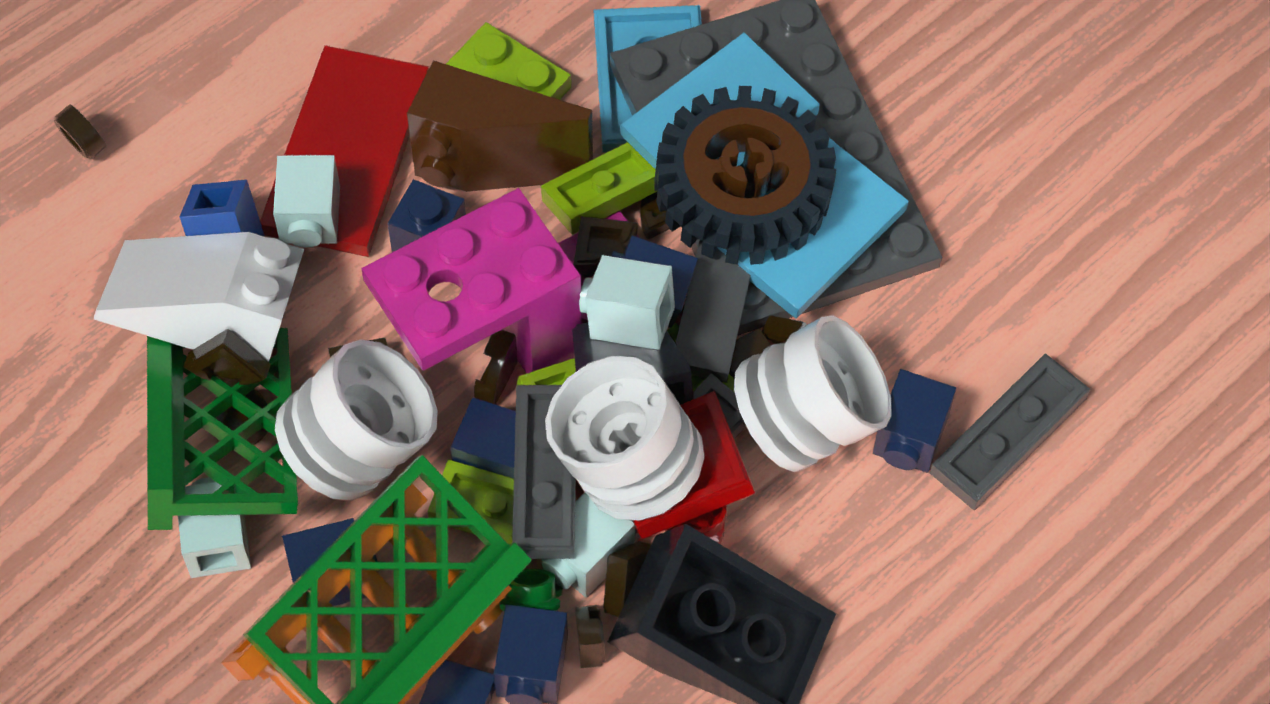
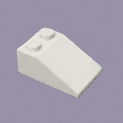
(202, 286)

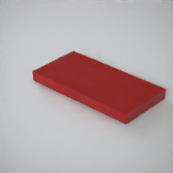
(360, 116)

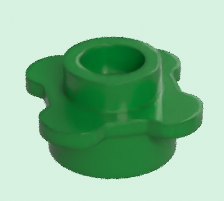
(534, 590)

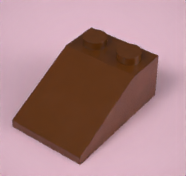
(492, 133)

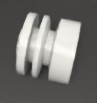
(812, 394)
(356, 420)
(625, 438)

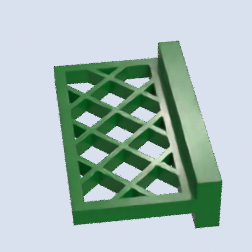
(169, 450)
(437, 625)

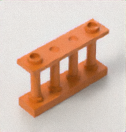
(247, 662)

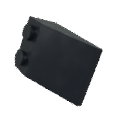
(720, 622)

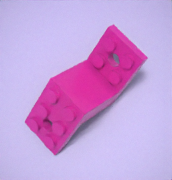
(509, 281)

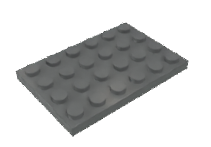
(805, 48)

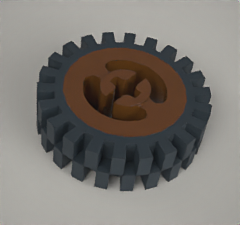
(709, 193)

